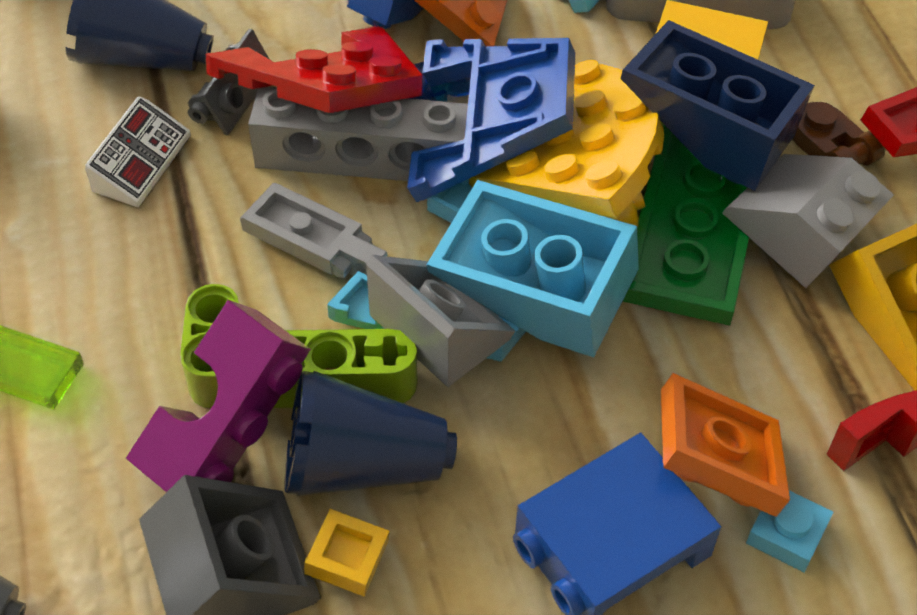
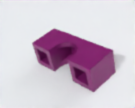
(253, 368)

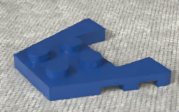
(514, 104)

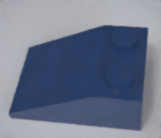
(719, 101)

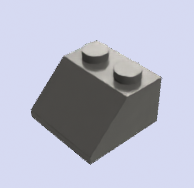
(226, 550)

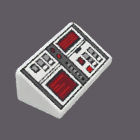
(135, 153)

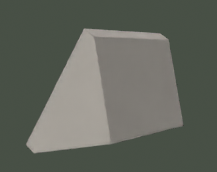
(445, 324)

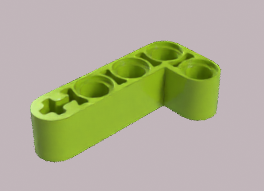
(366, 358)

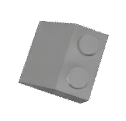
(808, 210)

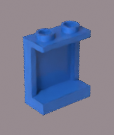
(613, 528)

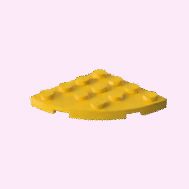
(599, 161)

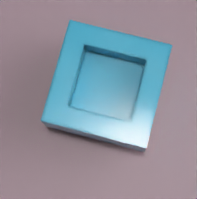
(793, 533)

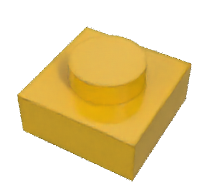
(346, 552)

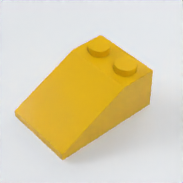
(883, 295)

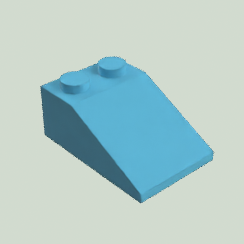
(539, 264)

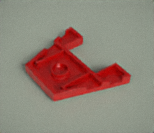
(362, 74)

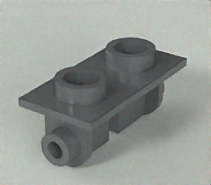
(223, 98)

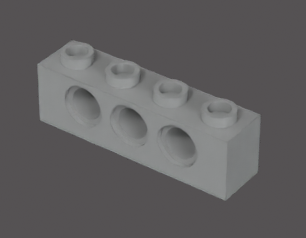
(351, 142)

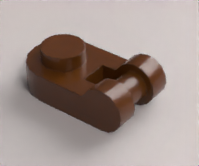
(832, 134)

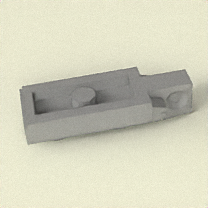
(309, 232)

